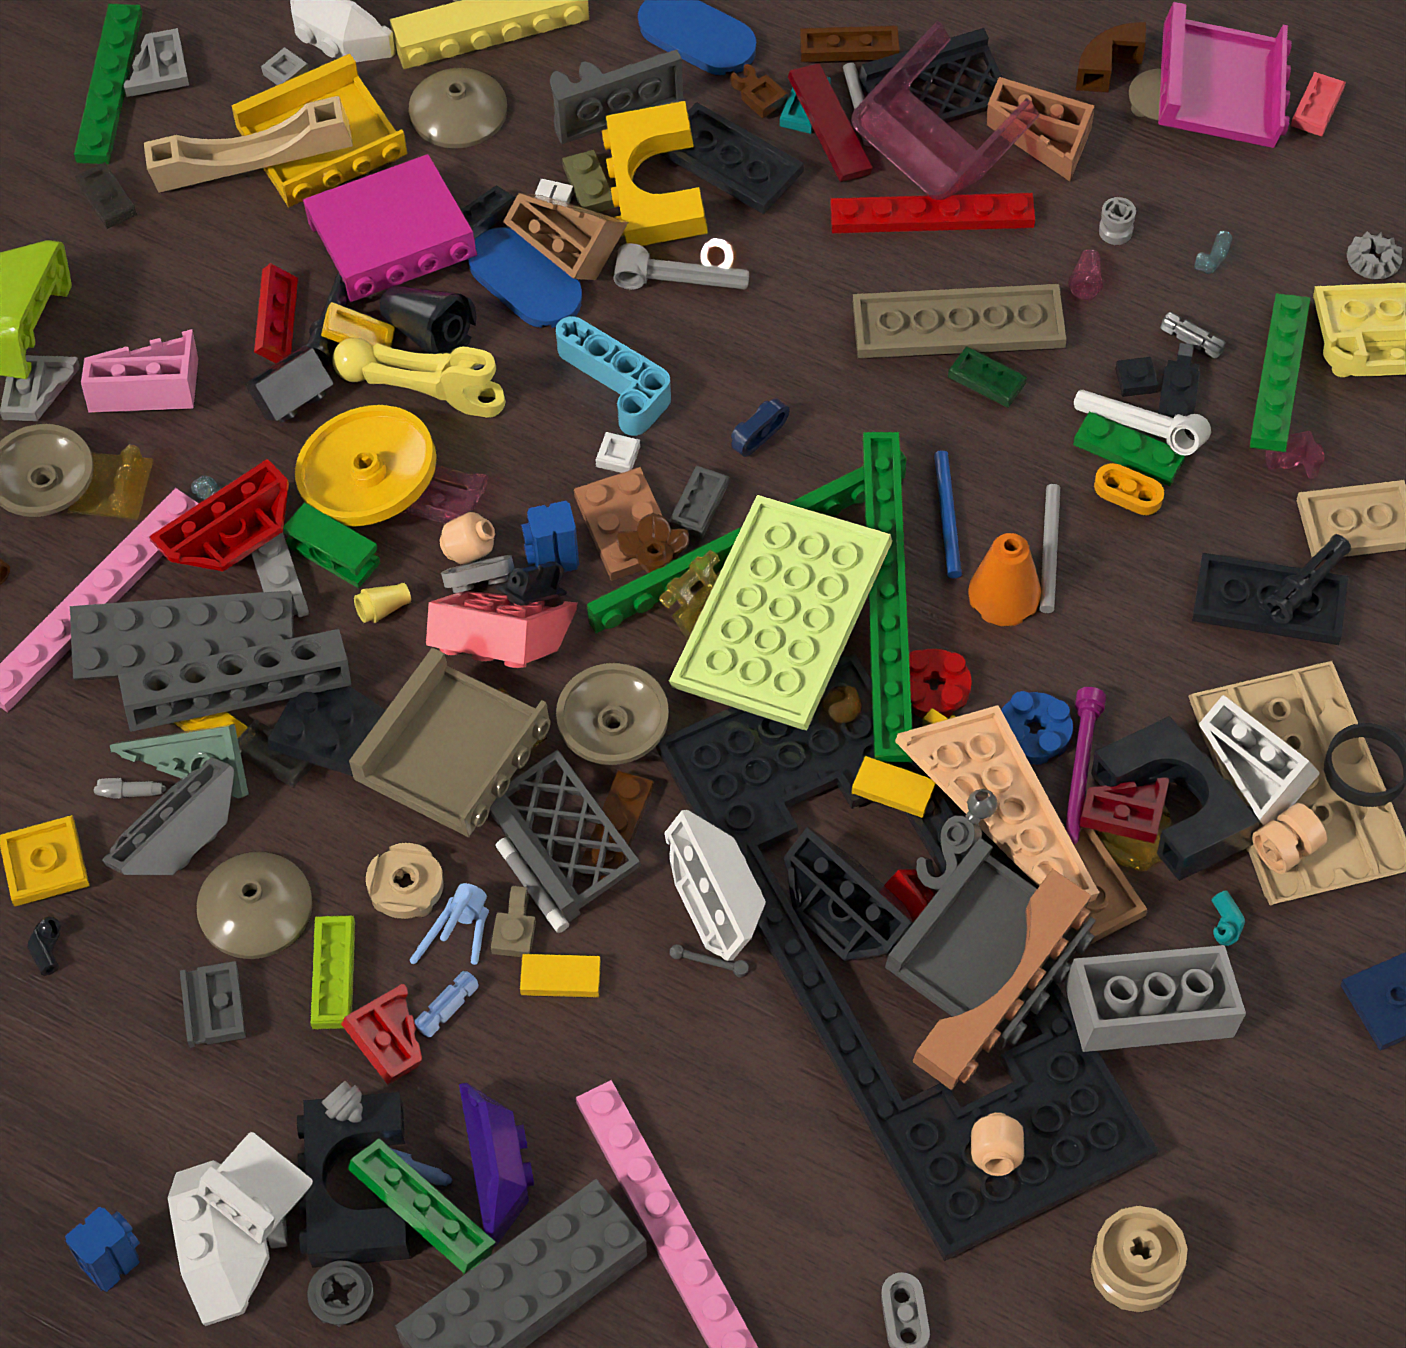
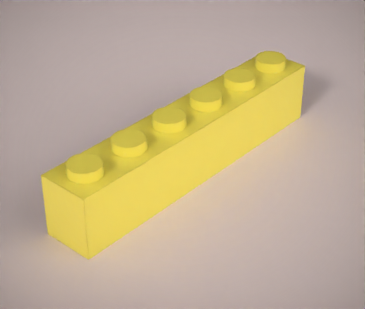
(477, 25)

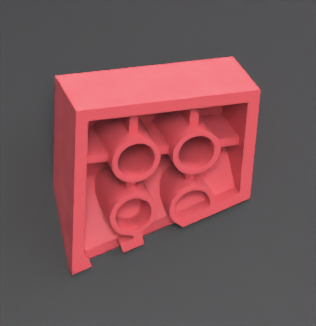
(496, 628)

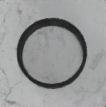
(1353, 795)

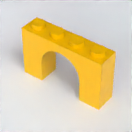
(633, 139)

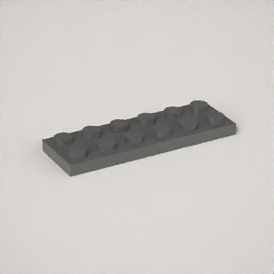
(156, 633)

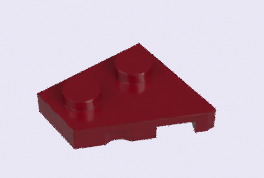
(1126, 809)

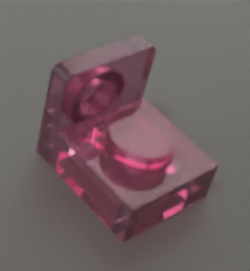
(1300, 449)

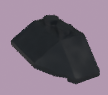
(843, 899)

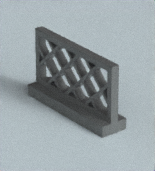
(539, 858)

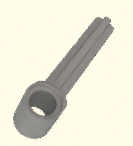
(635, 267)

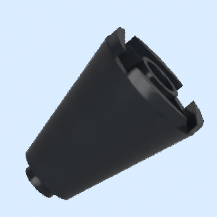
(430, 317)

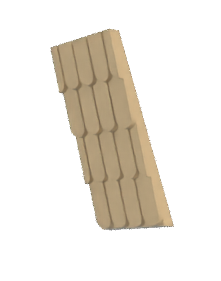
(1306, 712)

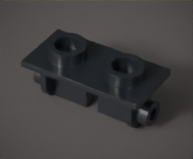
(533, 584)

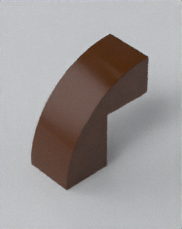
(1115, 45)

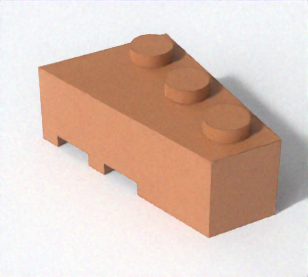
(1055, 135)

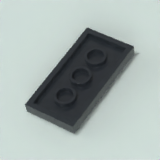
(736, 160)
(1233, 593)

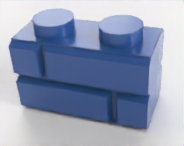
(551, 536)
(104, 1247)

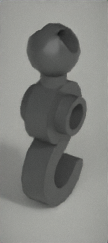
(958, 837)

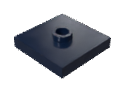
(1381, 1000)

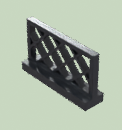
(959, 50)

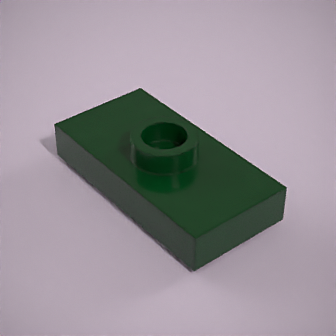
(987, 377)

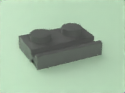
(213, 1004)

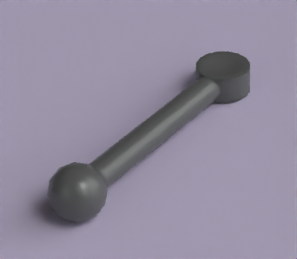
(739, 968)

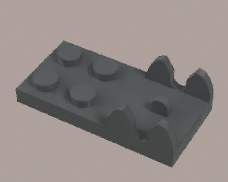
(584, 105)

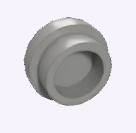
(344, 1103)

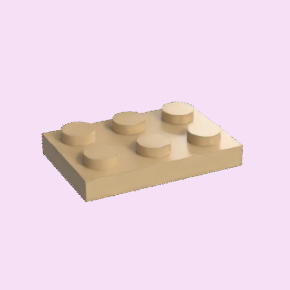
(1366, 515)

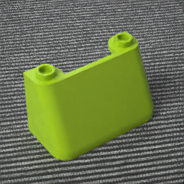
(26, 283)

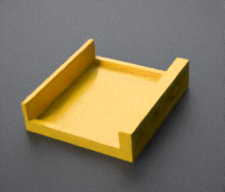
(371, 132)

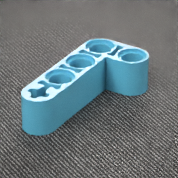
(607, 362)

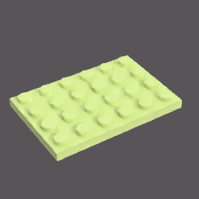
(781, 612)

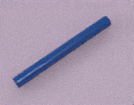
(947, 514)

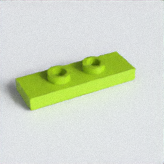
(332, 971)

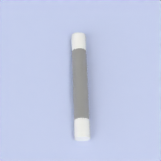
(533, 885)

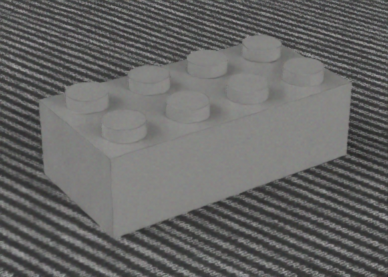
(1154, 998)

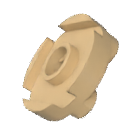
(408, 901)

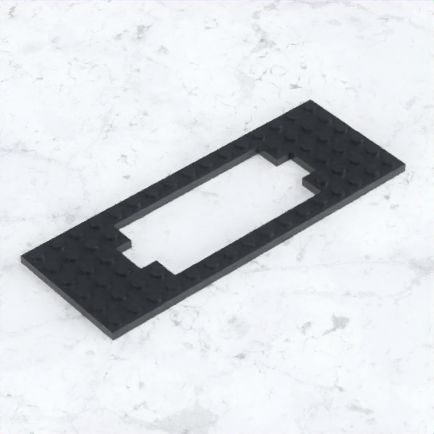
(1073, 1114)

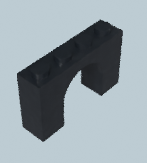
(1167, 752)
(334, 1230)

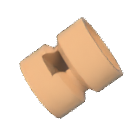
(1290, 837)

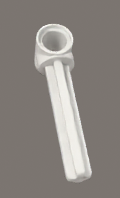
(1148, 421)

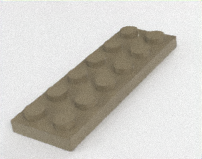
(958, 318)

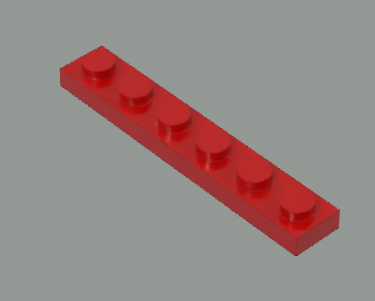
(929, 214)

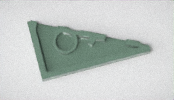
(187, 751)

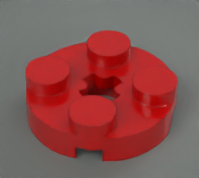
(946, 667)

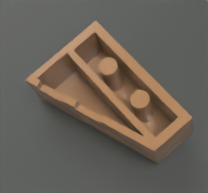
(565, 233)

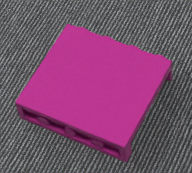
(1223, 80)
(391, 227)

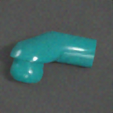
(1231, 920)

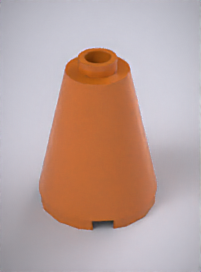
(1006, 582)

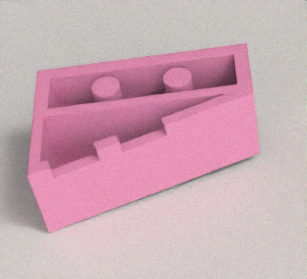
(143, 378)

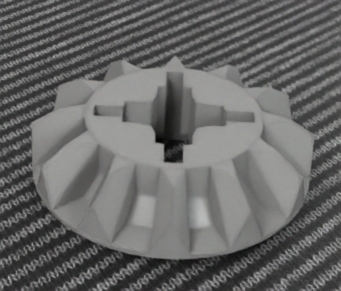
(1367, 264)

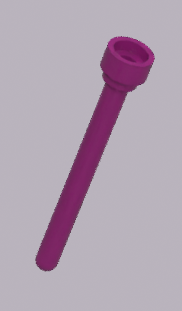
(1089, 705)

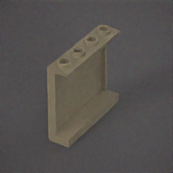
(448, 745)

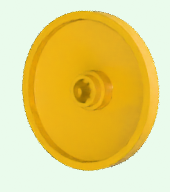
(366, 464)

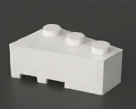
(1259, 761)

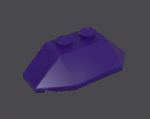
(496, 1160)

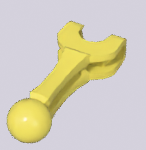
(438, 375)

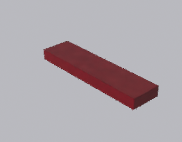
(830, 122)

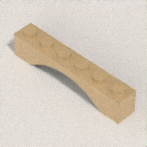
(188, 161)

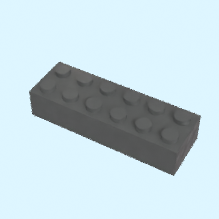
(532, 1278)

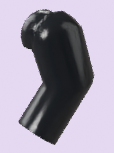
(42, 943)

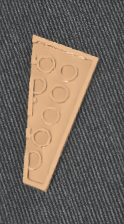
(984, 754)

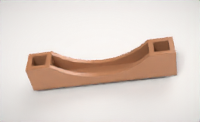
(957, 1040)

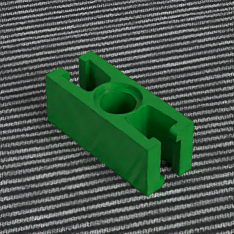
(331, 545)

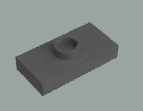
(699, 501)

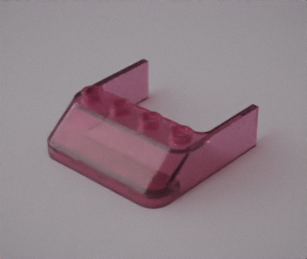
(920, 140)

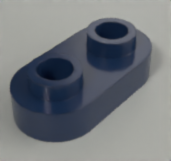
(760, 427)

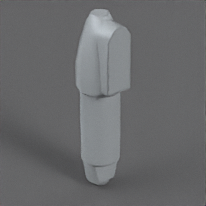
(119, 789)

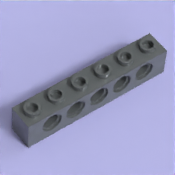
(234, 680)

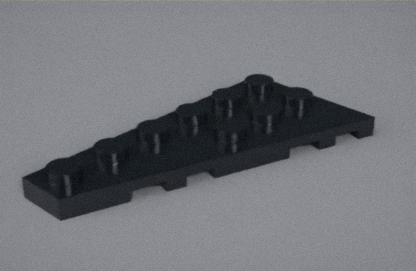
(325, 727)

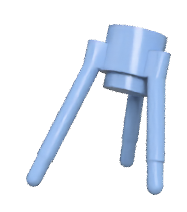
(464, 908)

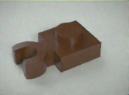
(759, 94)

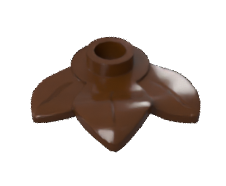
(653, 542)

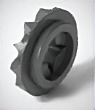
(347, 1276)

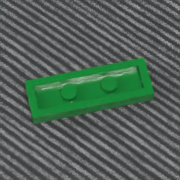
(1128, 448)

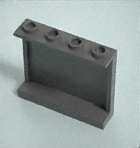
(974, 941)

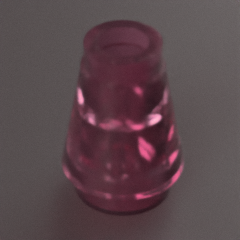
(1087, 276)

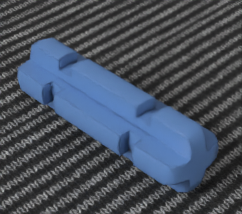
(446, 1003)

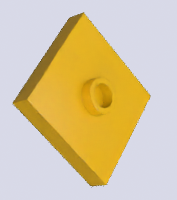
(43, 860)

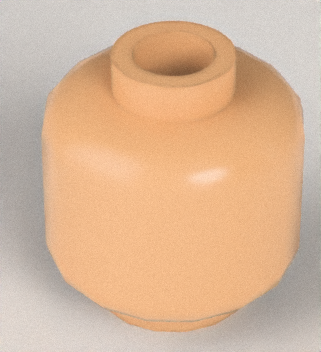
(467, 538)
(997, 1144)

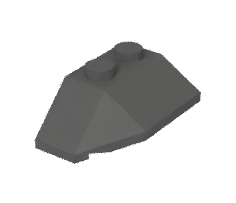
(176, 824)

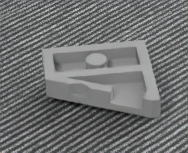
(158, 64)
(31, 397)

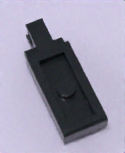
(1179, 385)

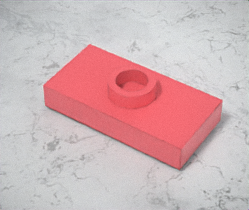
(1318, 104)

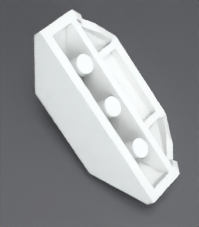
(341, 29)
(714, 884)
(214, 1254)

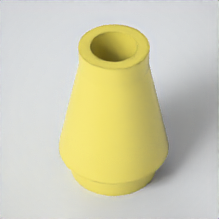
(379, 602)

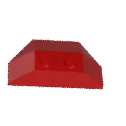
(228, 522)

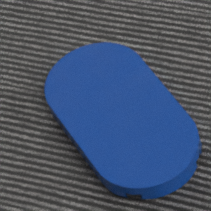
(699, 34)
(524, 278)

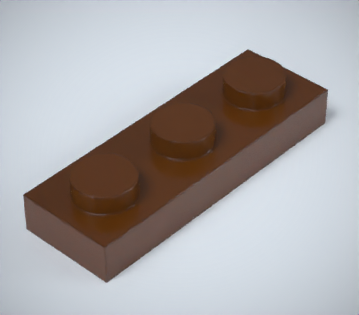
(848, 43)
(625, 810)

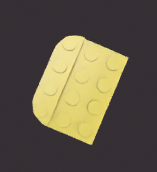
(1363, 328)

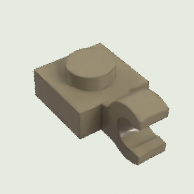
(515, 930)

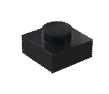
(1136, 376)

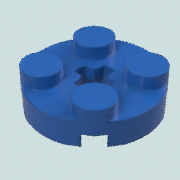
(1051, 715)

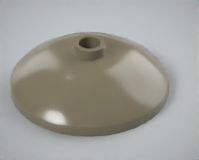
(458, 108)
(39, 456)
(609, 696)
(259, 923)

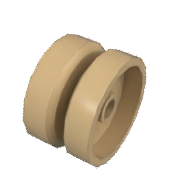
(1138, 1258)

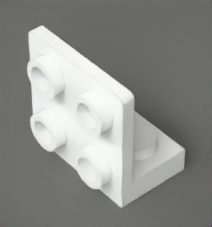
(254, 1187)

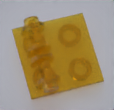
(116, 485)

